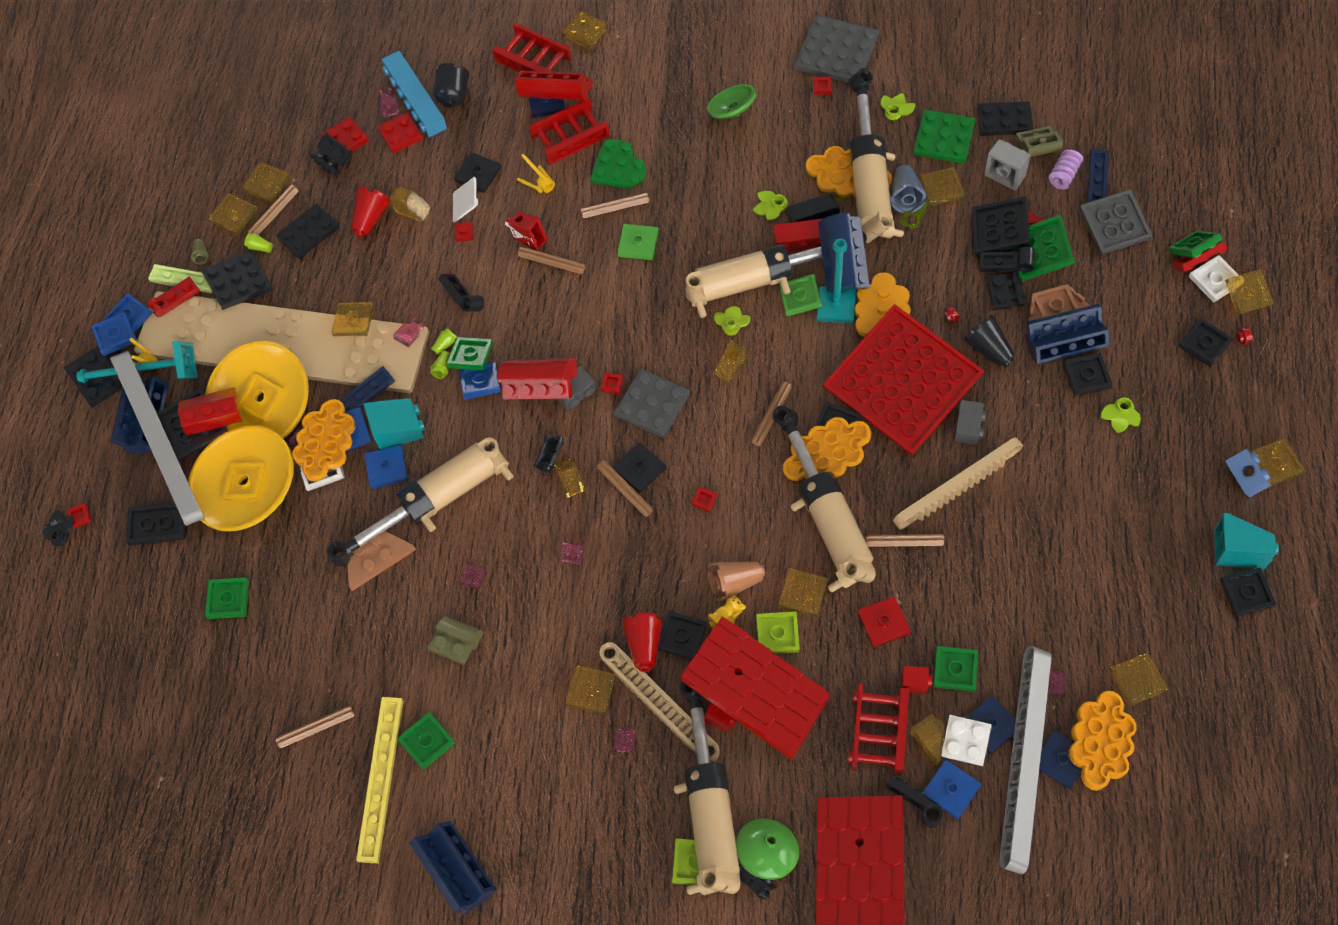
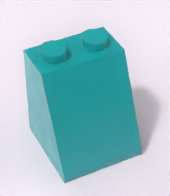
(394, 422)
(1242, 544)

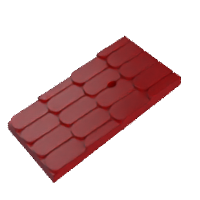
(756, 687)
(860, 861)

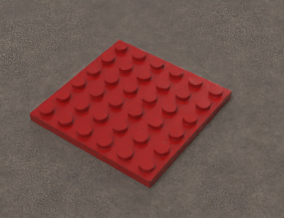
(903, 379)

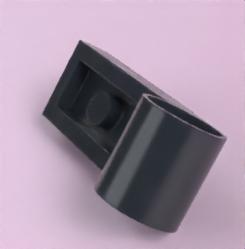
(1007, 261)
(460, 295)
(917, 798)

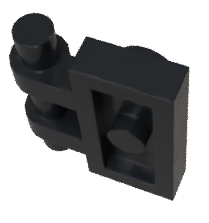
(334, 149)
(999, 291)

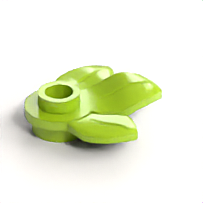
(896, 107)
(768, 205)
(731, 320)
(1120, 417)

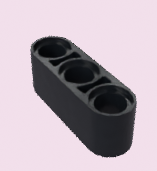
(813, 209)

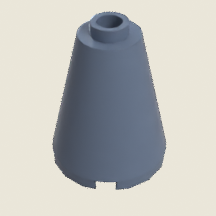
(907, 190)

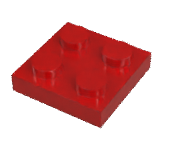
(400, 132)
(348, 134)

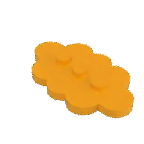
(834, 171)
(877, 300)
(324, 440)
(831, 448)
(1102, 740)

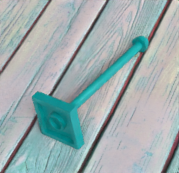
(837, 306)
(183, 360)

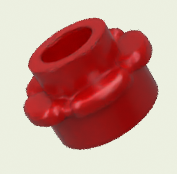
(951, 314)
(1244, 335)

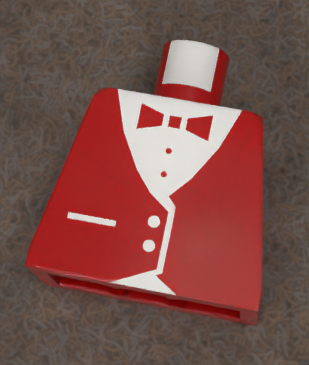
(527, 230)

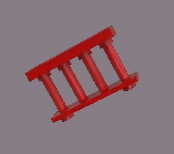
(518, 63)
(575, 143)
(898, 720)

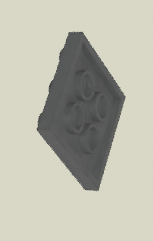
(1115, 222)
(652, 403)

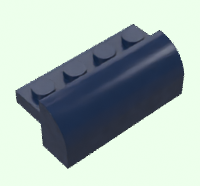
(854, 259)
(1066, 334)
(126, 427)
(453, 867)

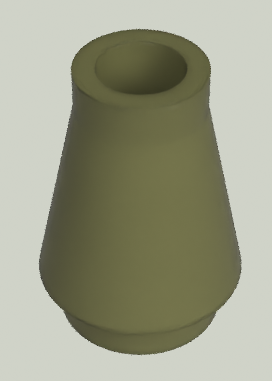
(199, 253)

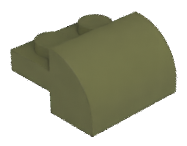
(1040, 141)
(455, 640)

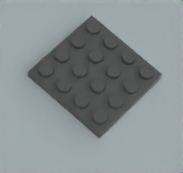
(836, 48)

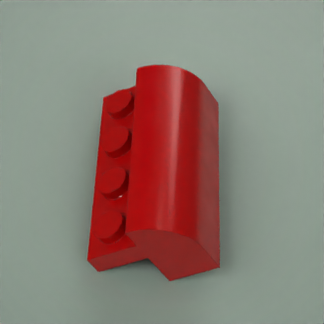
(553, 85)
(537, 378)

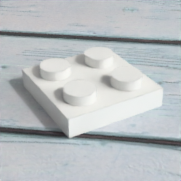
(1212, 278)
(966, 740)

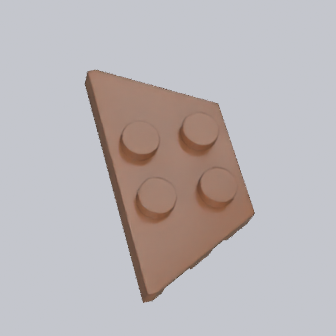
(1055, 301)
(376, 557)

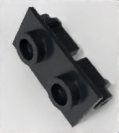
(549, 453)
(759, 886)

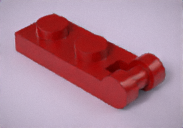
(1187, 263)
(173, 297)

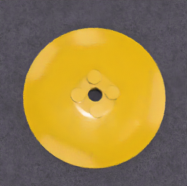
(268, 370)
(228, 461)

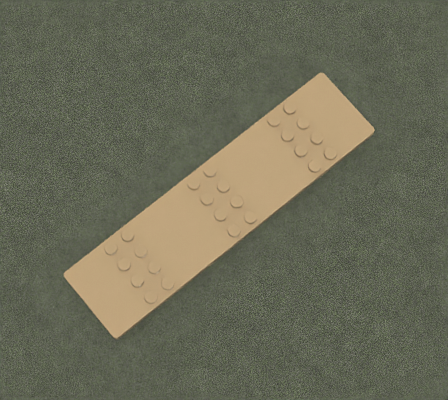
(305, 333)

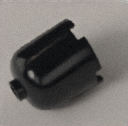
(450, 84)

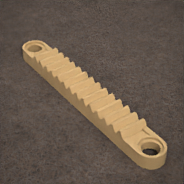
(958, 484)
(654, 698)

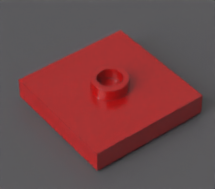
(884, 622)

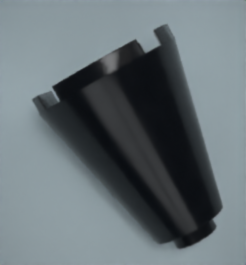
(991, 342)

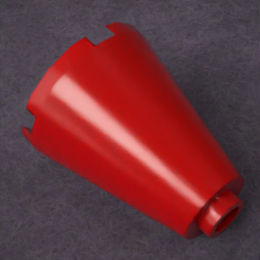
(367, 210)
(643, 639)

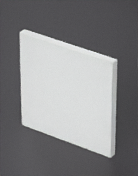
(464, 199)

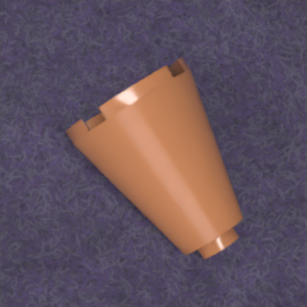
(733, 577)

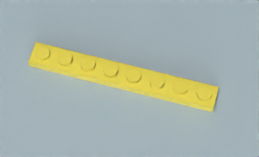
(380, 780)

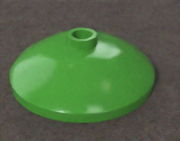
(731, 101)
(761, 857)

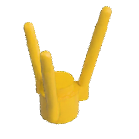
(544, 182)
(143, 357)

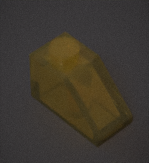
(409, 204)
(569, 477)
(930, 737)

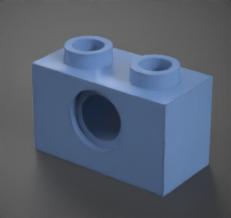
(1240, 464)

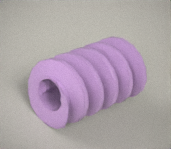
(1065, 169)

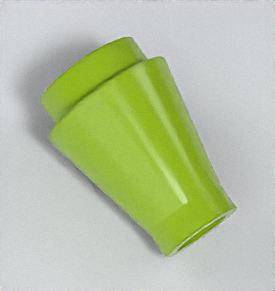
(257, 243)
(444, 341)
(440, 368)

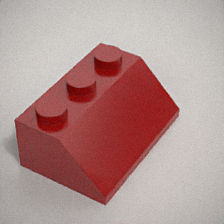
(209, 411)

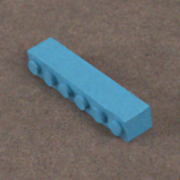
(414, 94)

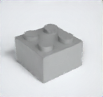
(1007, 164)

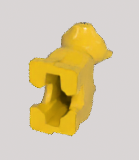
(729, 611)

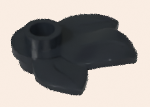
(58, 528)

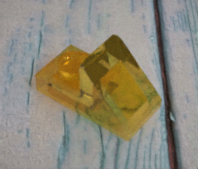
(730, 361)

